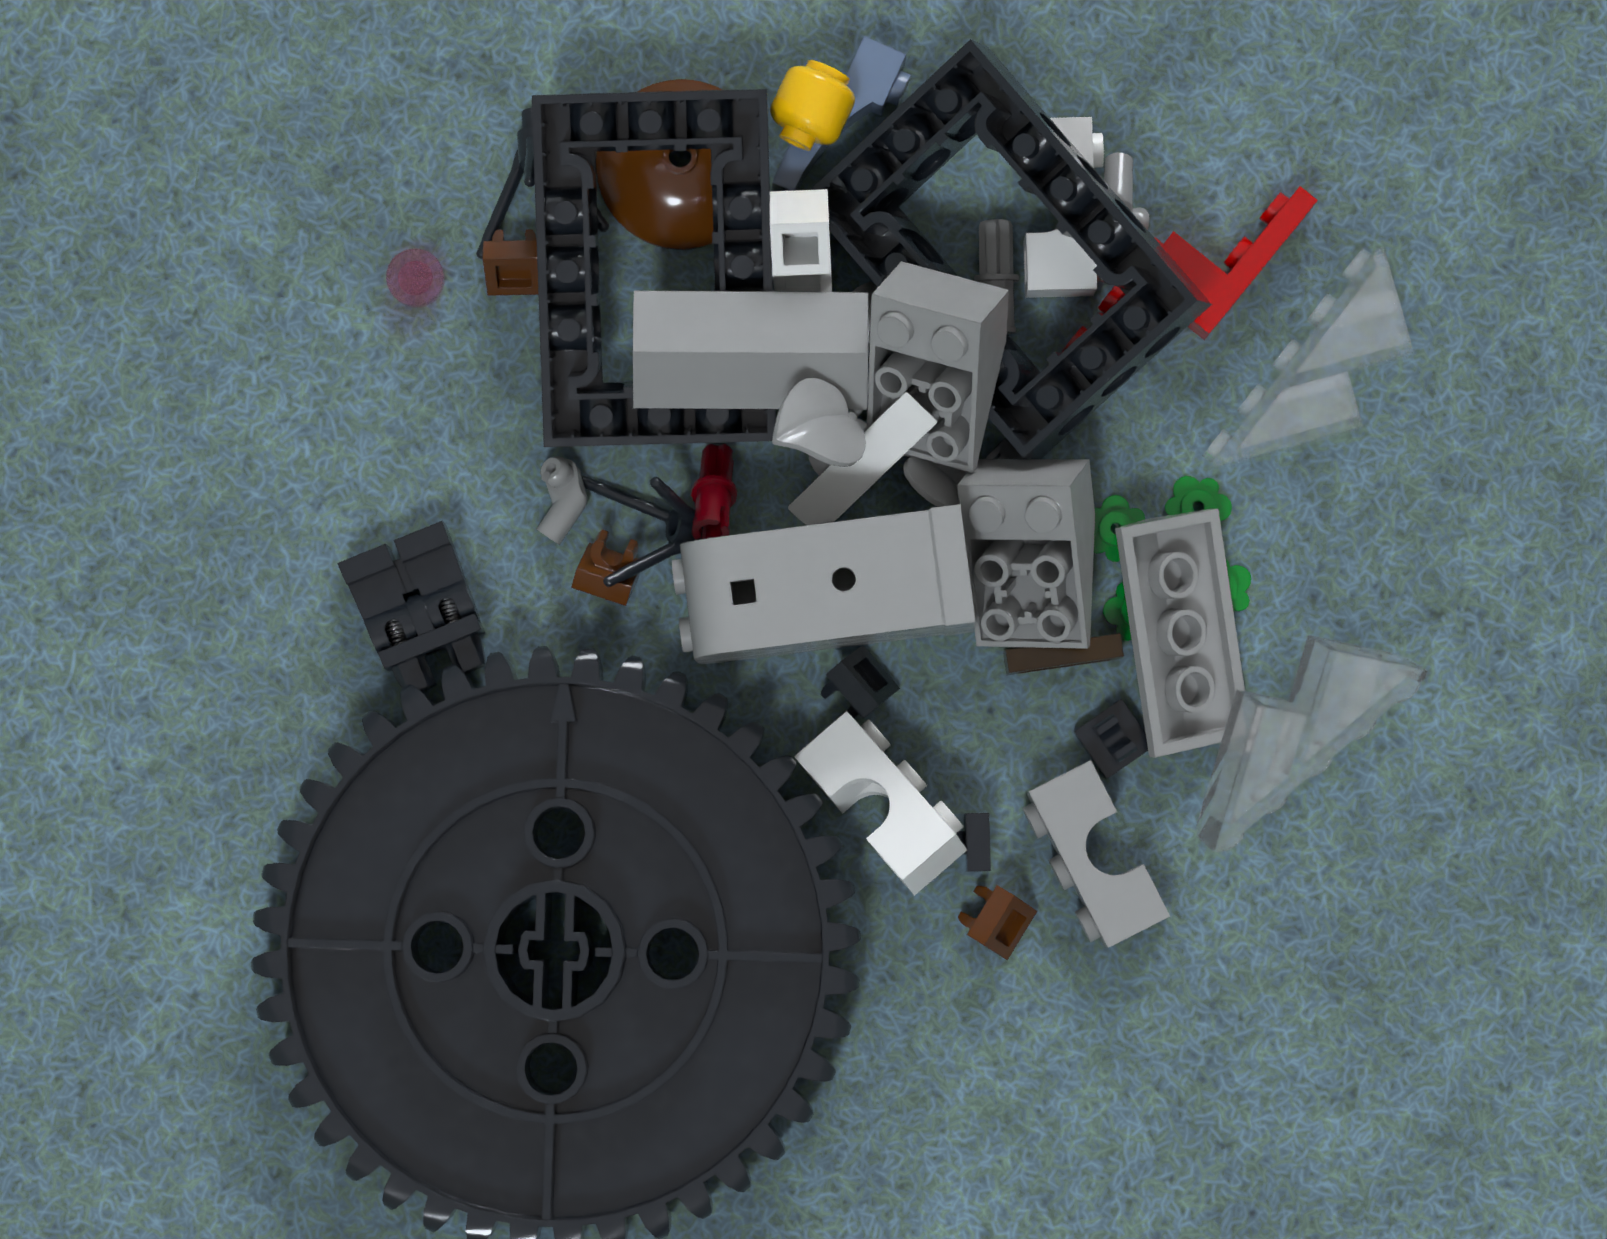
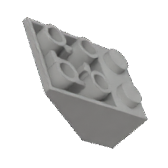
(944, 348)
(1030, 551)

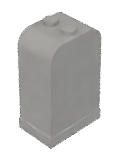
(825, 586)

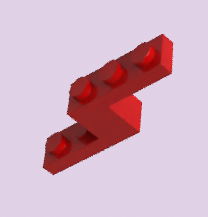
(1244, 261)

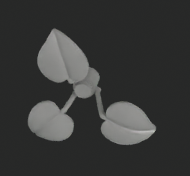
(818, 423)

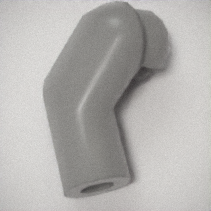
(1119, 176)
(566, 494)

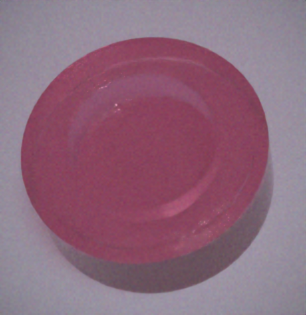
(415, 278)

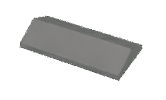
(746, 347)
(1181, 628)

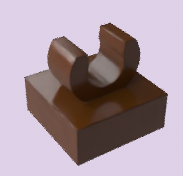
(511, 265)
(600, 562)
(1000, 920)

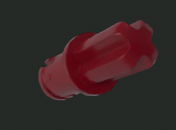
(714, 492)

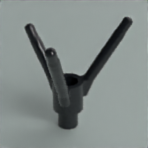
(522, 163)
(677, 521)

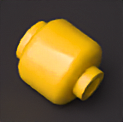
(812, 105)

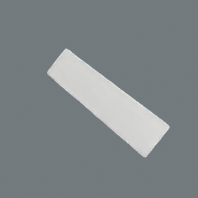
(886, 443)

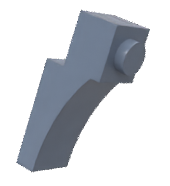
(875, 80)

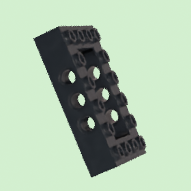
(982, 98)
(566, 135)

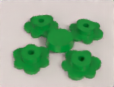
(1186, 492)

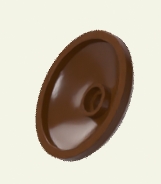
(652, 196)

